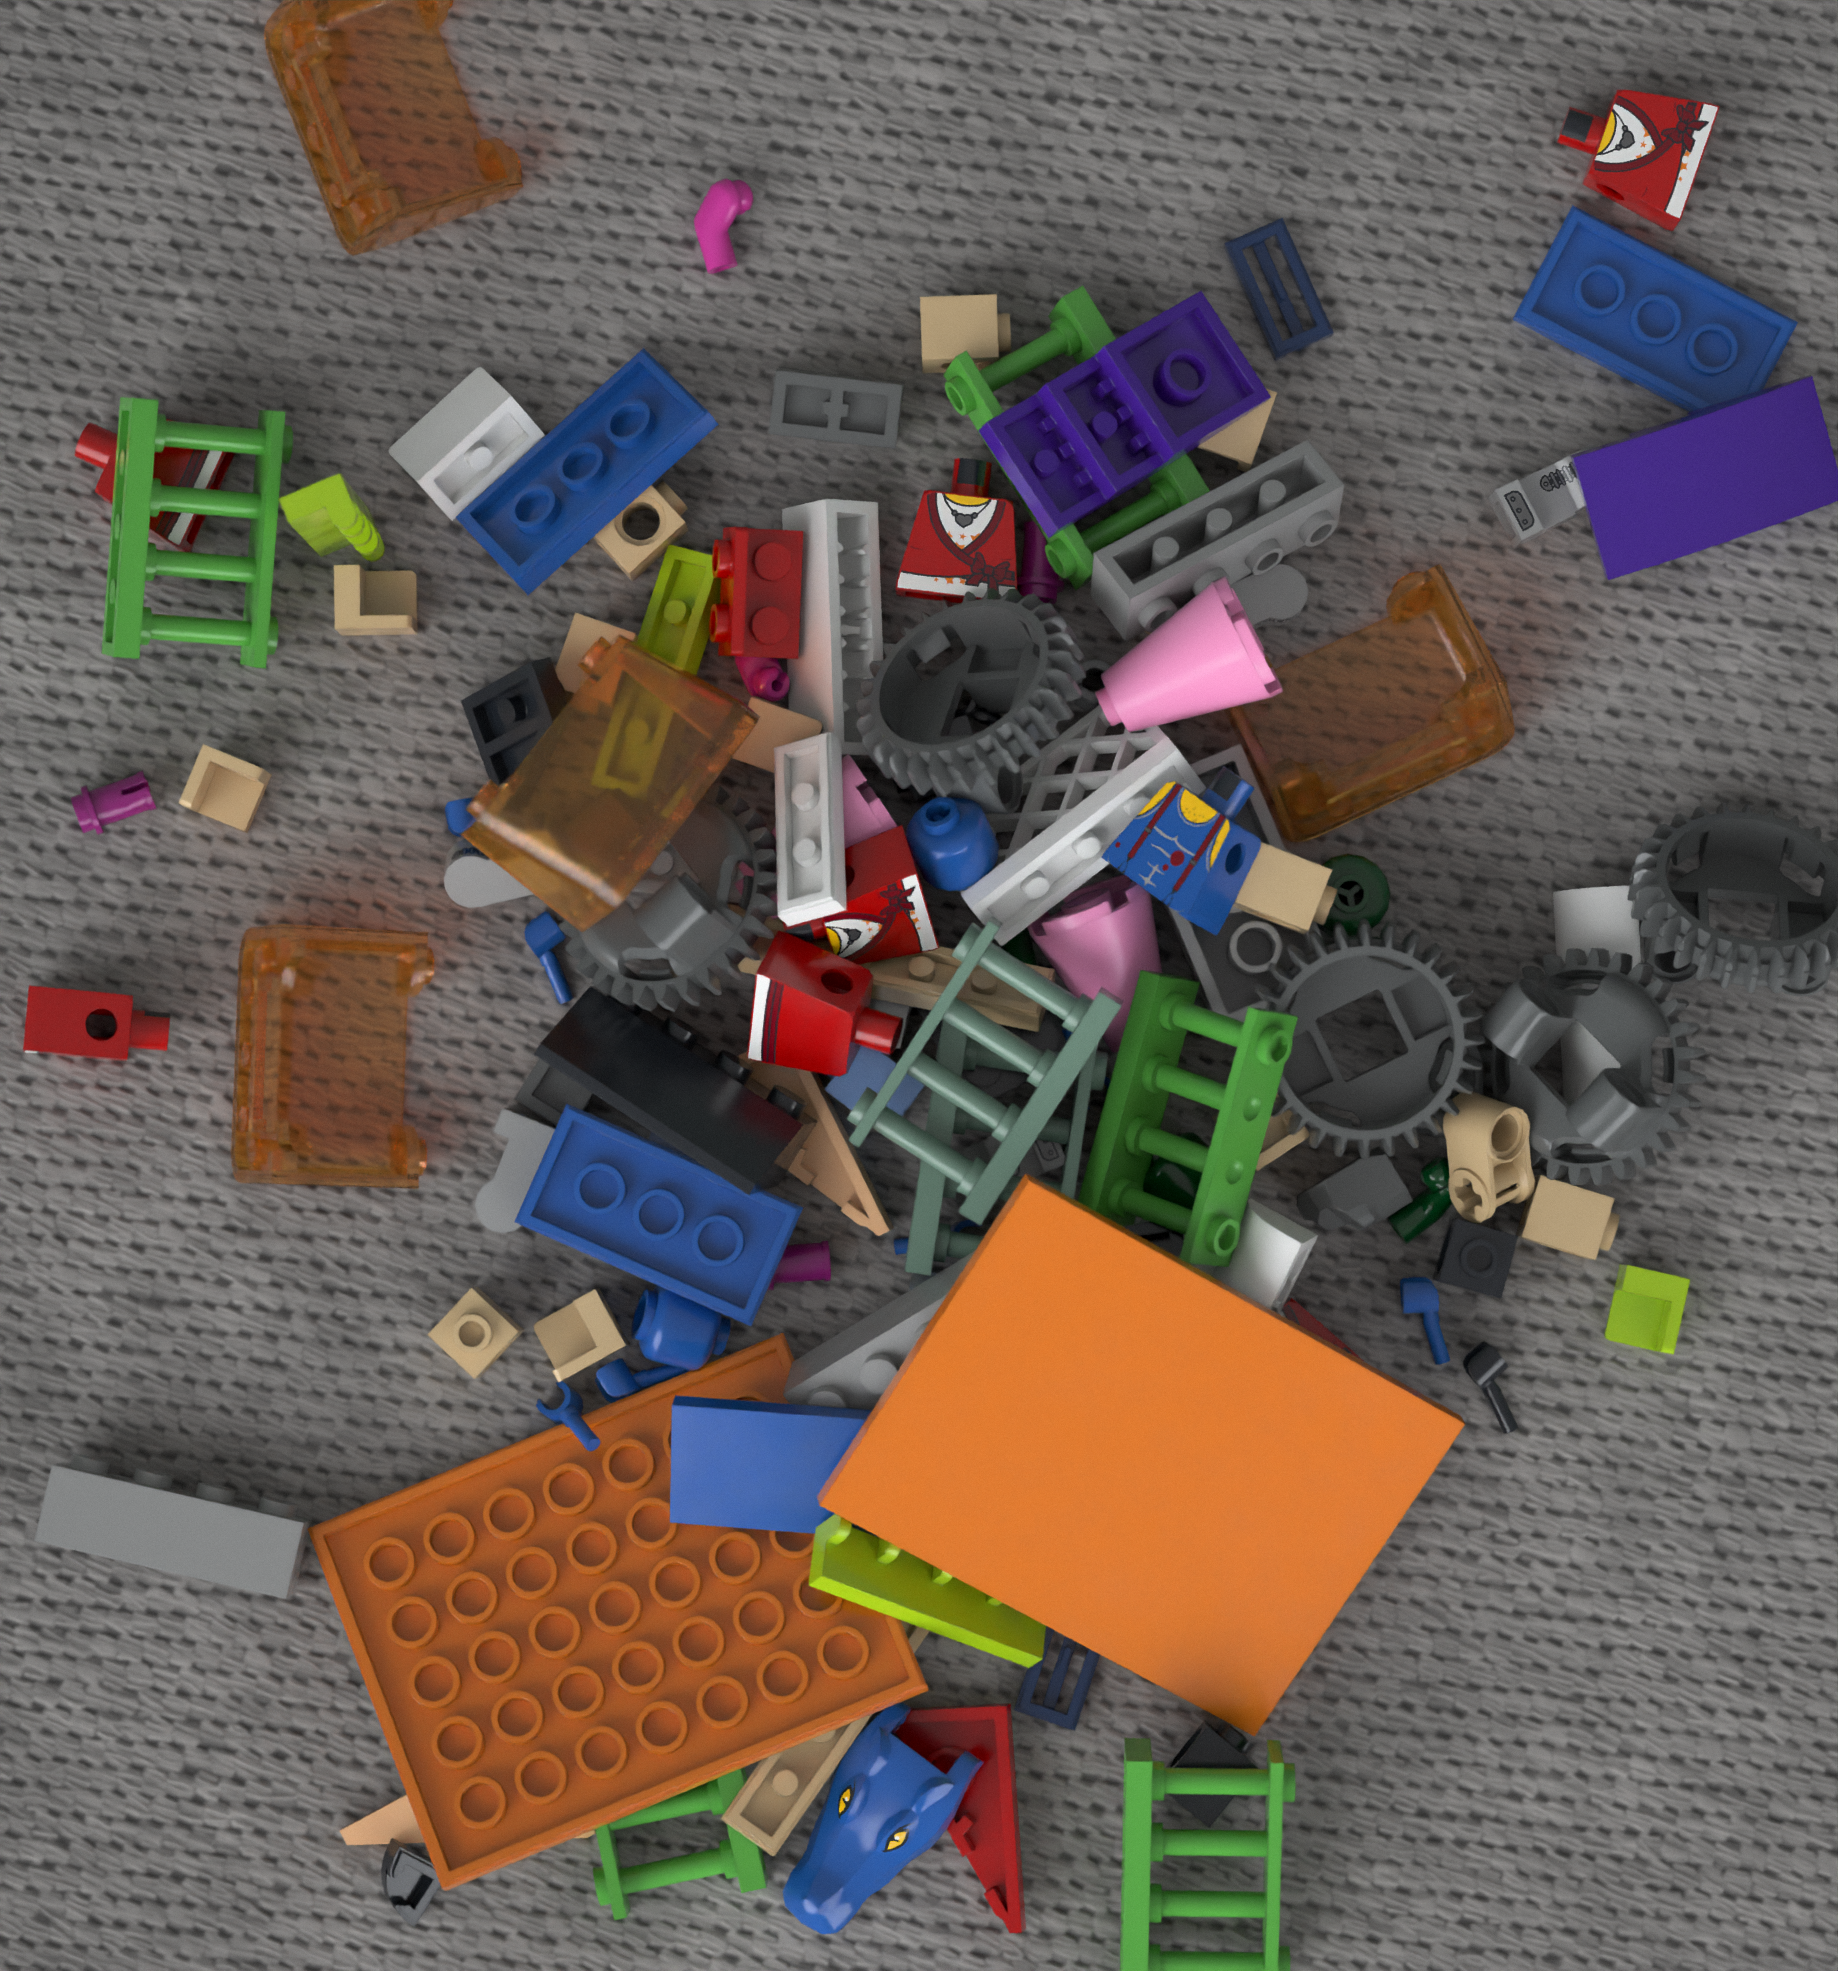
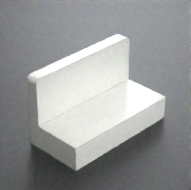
(466, 442)

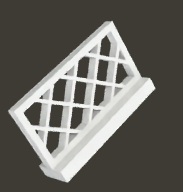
(1069, 852)

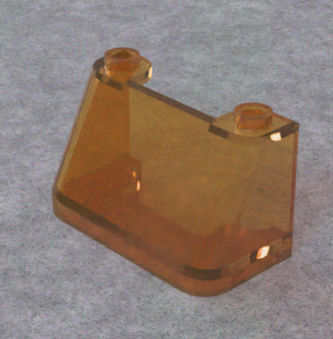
(384, 118)
(1377, 712)
(609, 780)
(325, 1056)

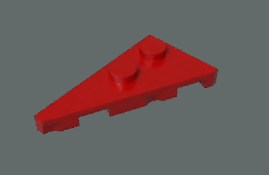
(987, 1817)

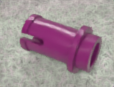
(1036, 572)
(112, 802)
(803, 1264)

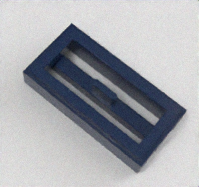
(1300, 338)
(1047, 1709)

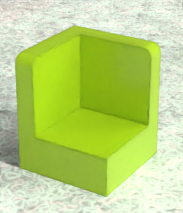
(1646, 1309)

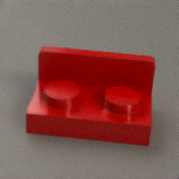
(758, 592)

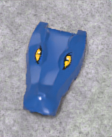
(876, 1819)

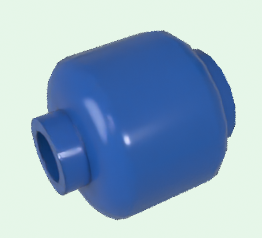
(952, 843)
(678, 1329)

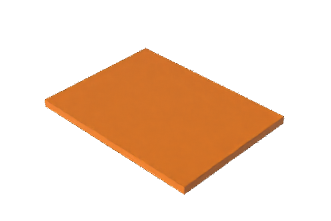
(1139, 1456)
(574, 1651)

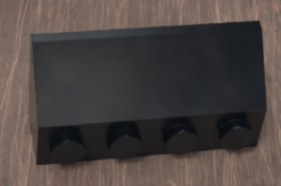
(680, 1089)

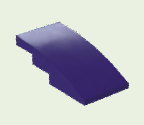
(1124, 413)
(1708, 477)

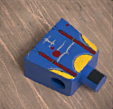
(1190, 849)

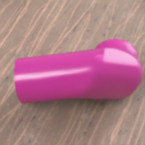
(717, 212)
(763, 677)

